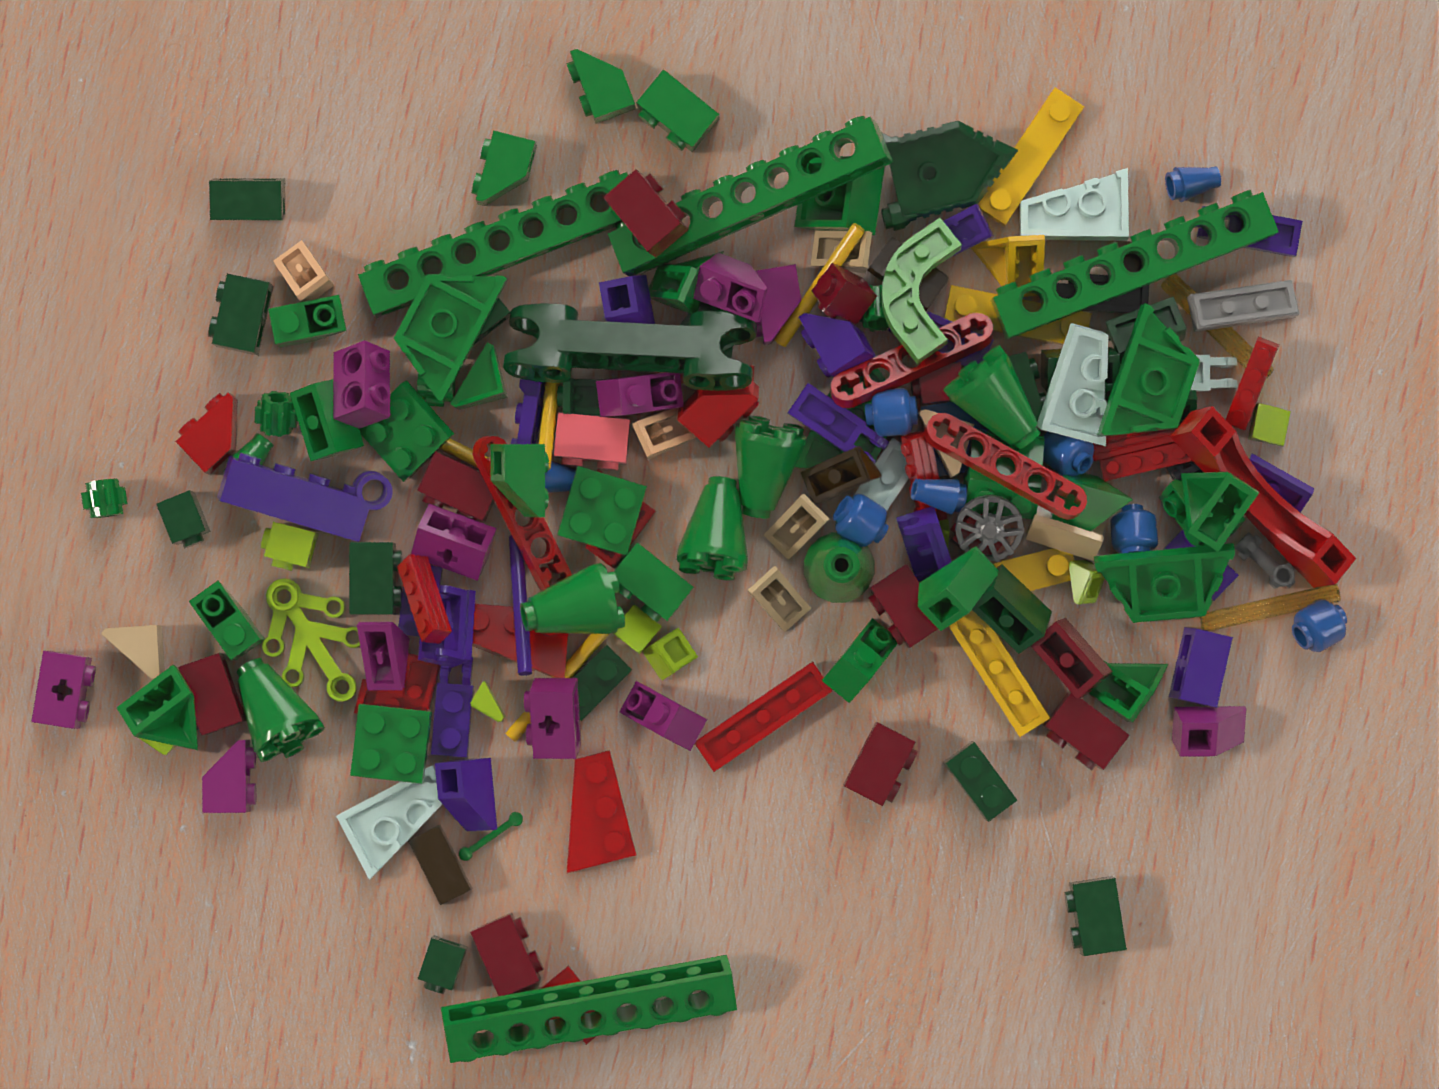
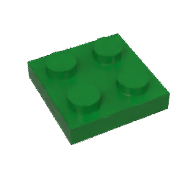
(409, 434)
(601, 510)
(391, 744)

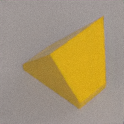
(1013, 258)

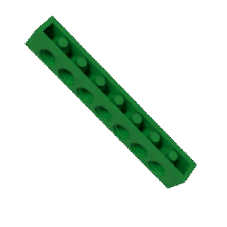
(868, 156)
(1256, 226)
(377, 275)
(574, 999)

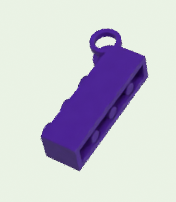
(300, 499)

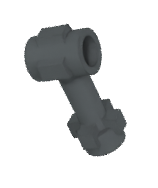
(1278, 574)

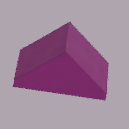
(383, 654)

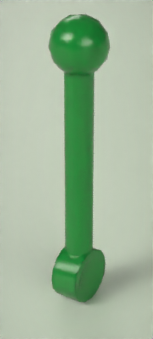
(515, 819)

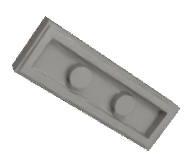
(1243, 305)

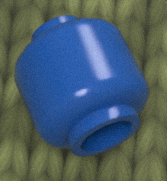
(892, 412)
(1067, 454)
(860, 520)
(1133, 530)
(1319, 626)

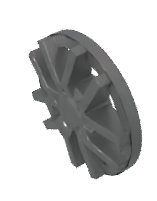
(990, 526)

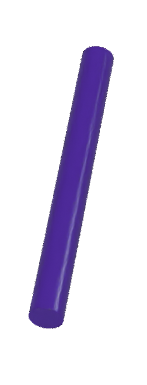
(519, 593)

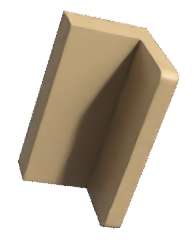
(1064, 536)

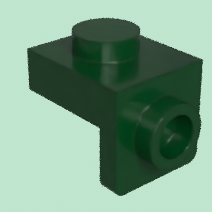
(579, 397)

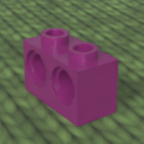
(361, 384)

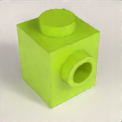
(289, 546)

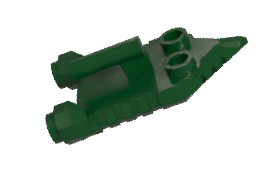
(941, 171)

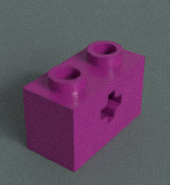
(453, 541)
(560, 700)
(49, 703)

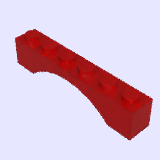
(1304, 544)

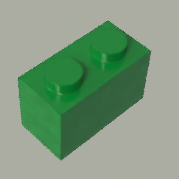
(676, 111)
(322, 433)
(652, 583)

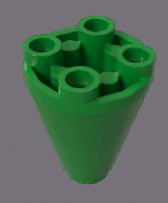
(995, 398)
(765, 462)
(715, 533)
(826, 580)
(576, 604)
(274, 712)

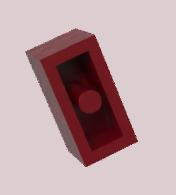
(646, 212)
(457, 487)
(898, 599)
(1071, 658)
(214, 694)
(1085, 731)
(880, 764)
(506, 954)

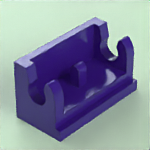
(924, 542)
(458, 644)
(1200, 667)

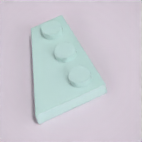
(1081, 212)
(1077, 388)
(389, 820)

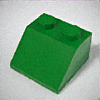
(844, 205)
(980, 485)

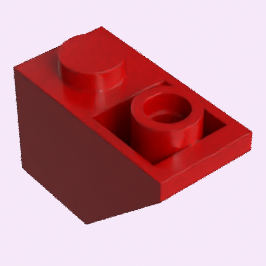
(713, 413)
(213, 435)

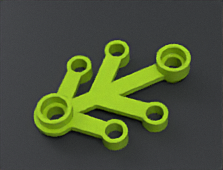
(308, 634)

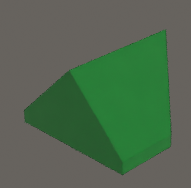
(676, 284)
(483, 381)
(1102, 501)
(1215, 505)
(1128, 688)
(163, 711)

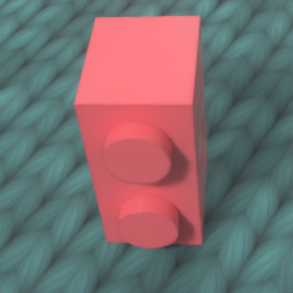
(592, 439)

